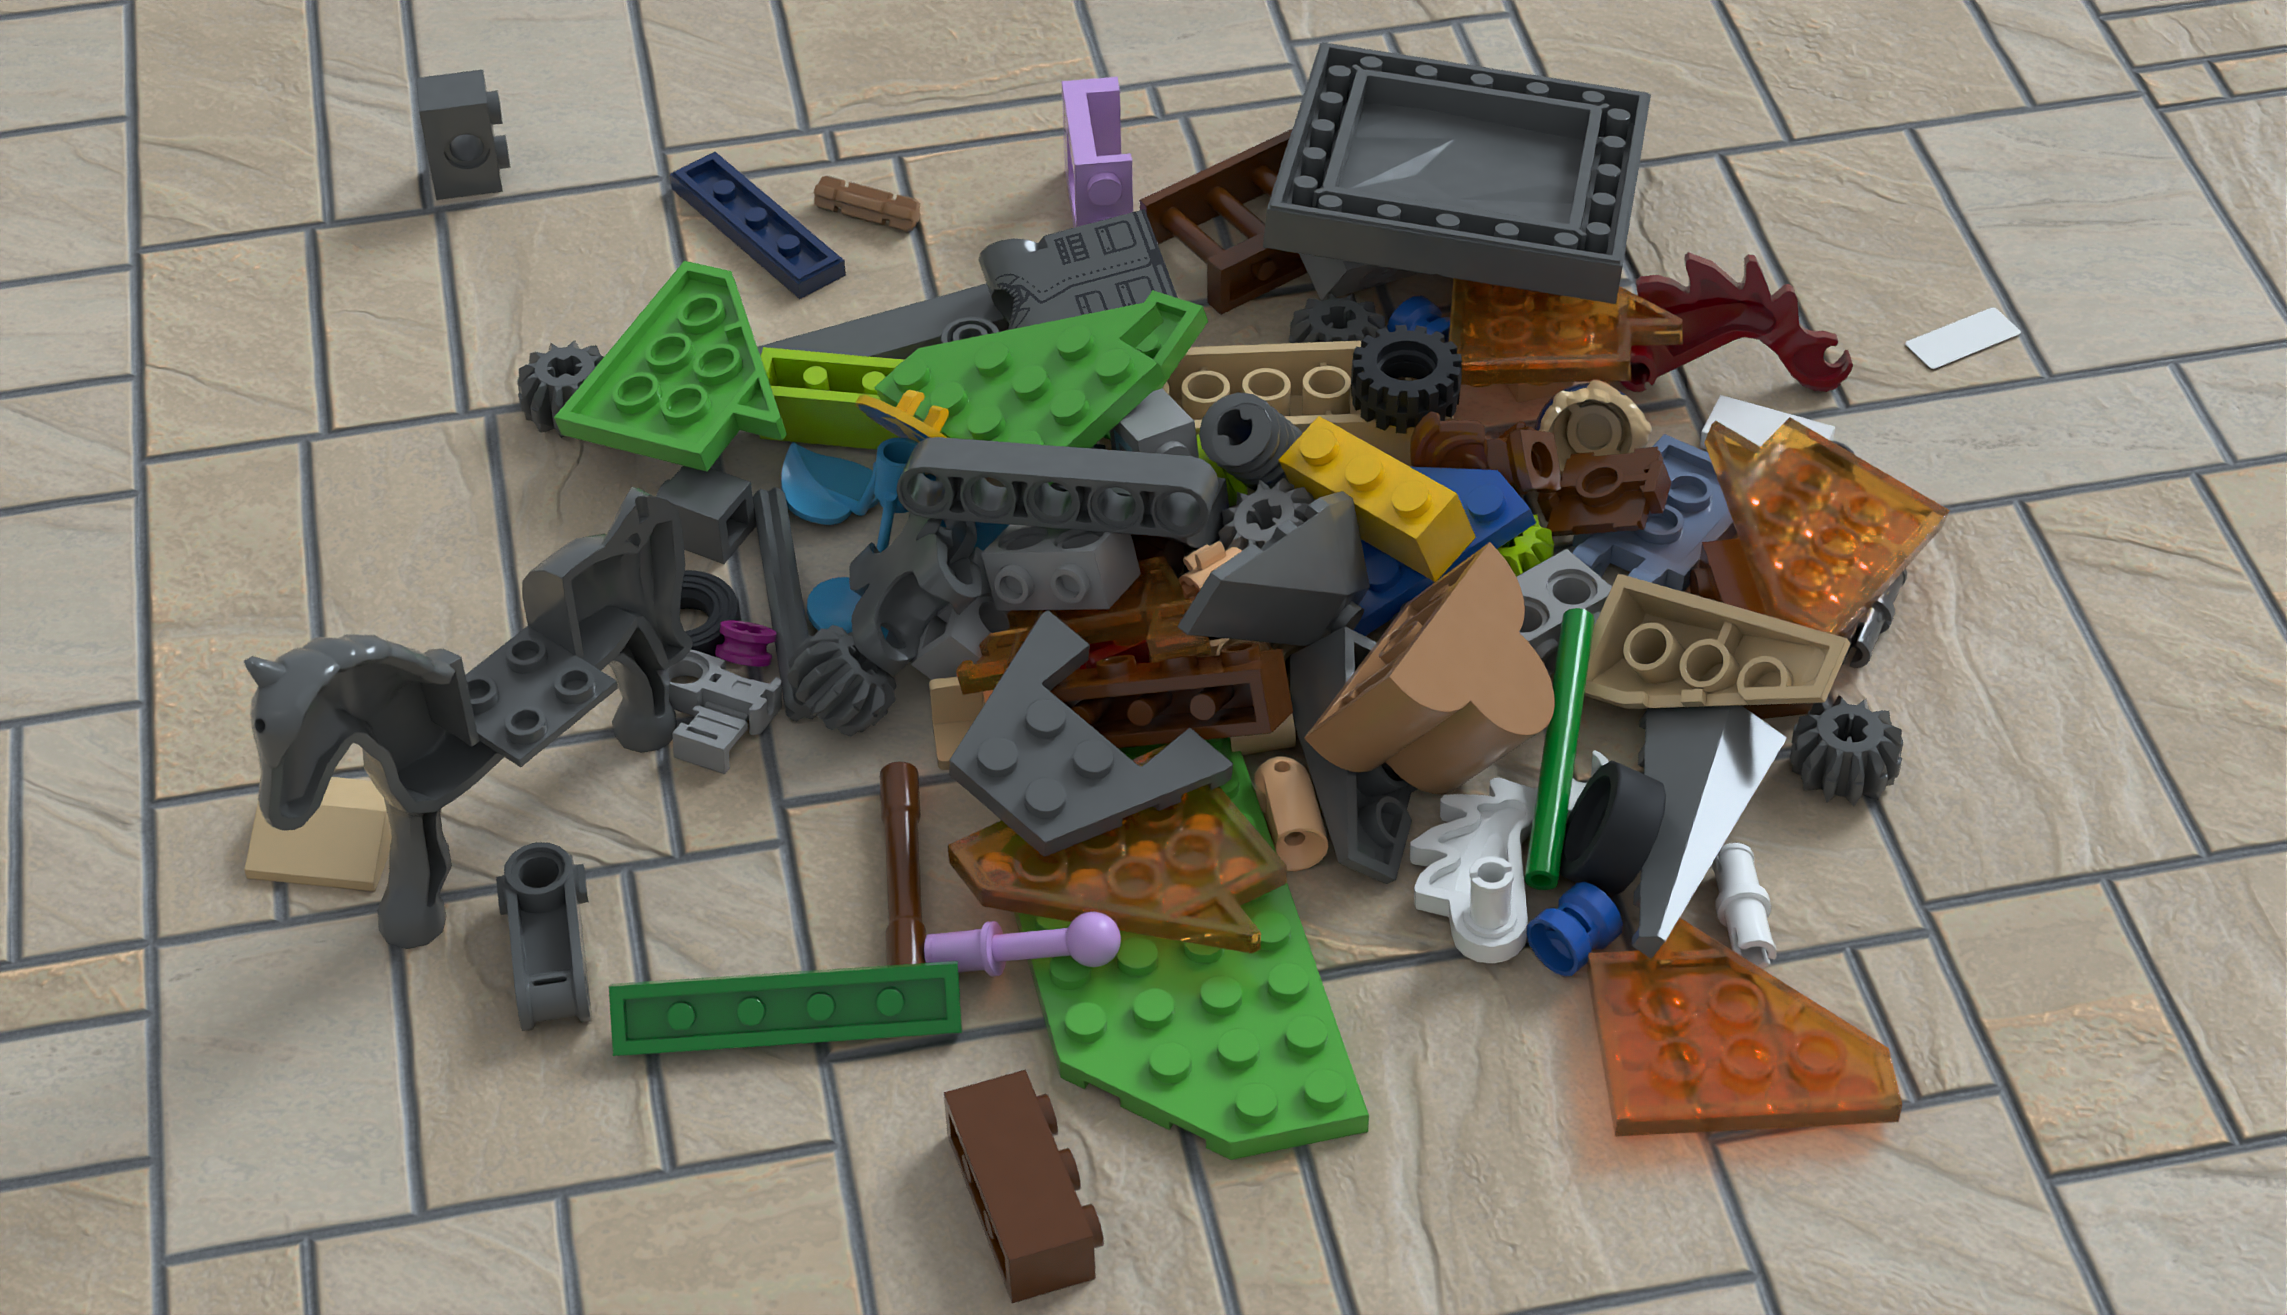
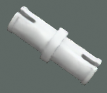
(1743, 904)

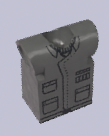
(1076, 271)

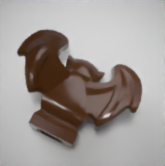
(1520, 454)

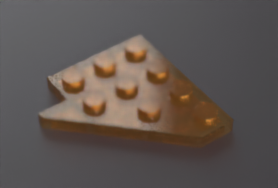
(1156, 875)
(1726, 1046)

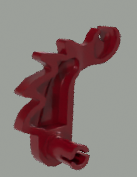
(1723, 310)

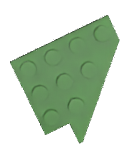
(1036, 382)

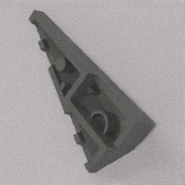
(1709, 772)

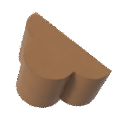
(1443, 684)

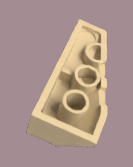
(1692, 651)

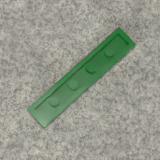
(785, 1008)

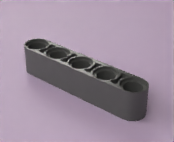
(1082, 471)

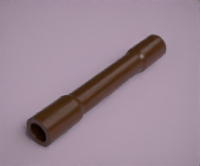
(901, 817)

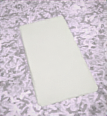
(1963, 338)

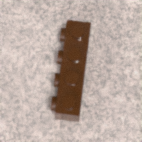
(1157, 702)

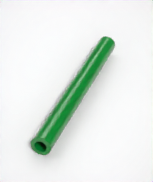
(1559, 751)

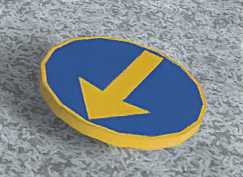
(900, 418)

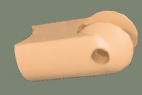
(1291, 812)

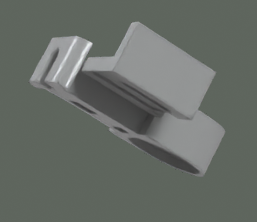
(720, 709)

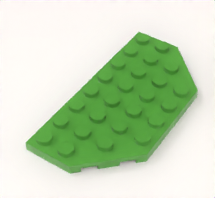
(1206, 1032)

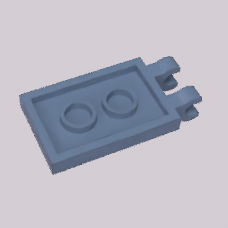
(1672, 539)

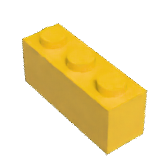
(1393, 503)

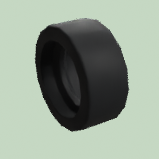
(1612, 828)

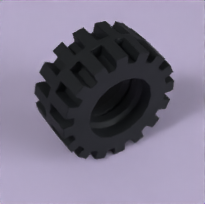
(1411, 356)

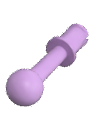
(1090, 940)

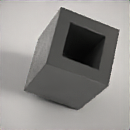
(712, 509)

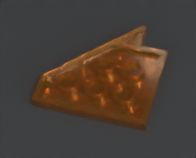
(1551, 338)
(1818, 523)

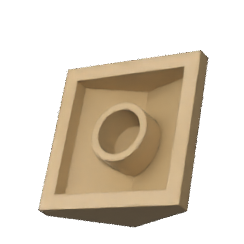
(337, 847)

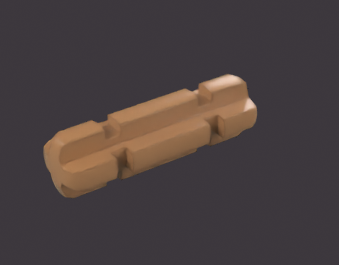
(867, 203)

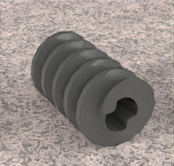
(1247, 438)

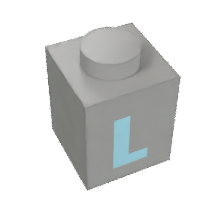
(1156, 427)

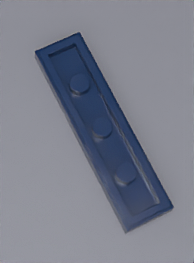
(758, 225)

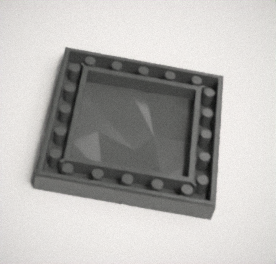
(1461, 172)

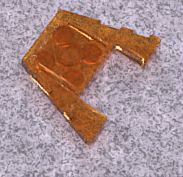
(1144, 611)

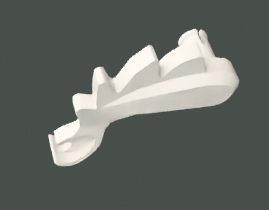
(1479, 868)

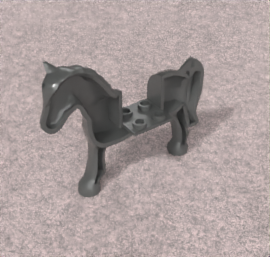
(439, 731)

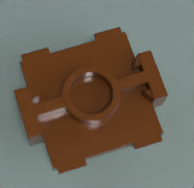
(1607, 493)

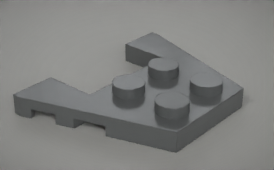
(1053, 770)

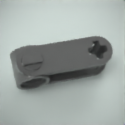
(543, 903)

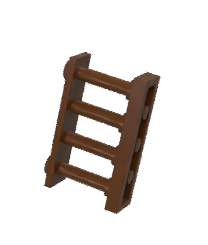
(1222, 189)

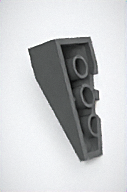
(1293, 587)
(1361, 809)

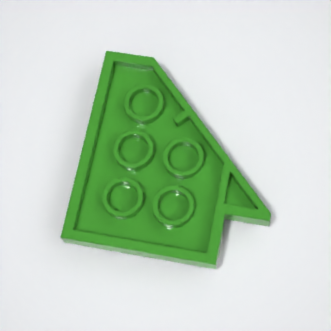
(679, 377)

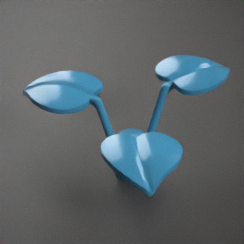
(831, 489)

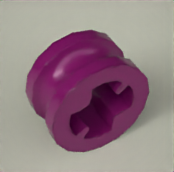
(745, 643)

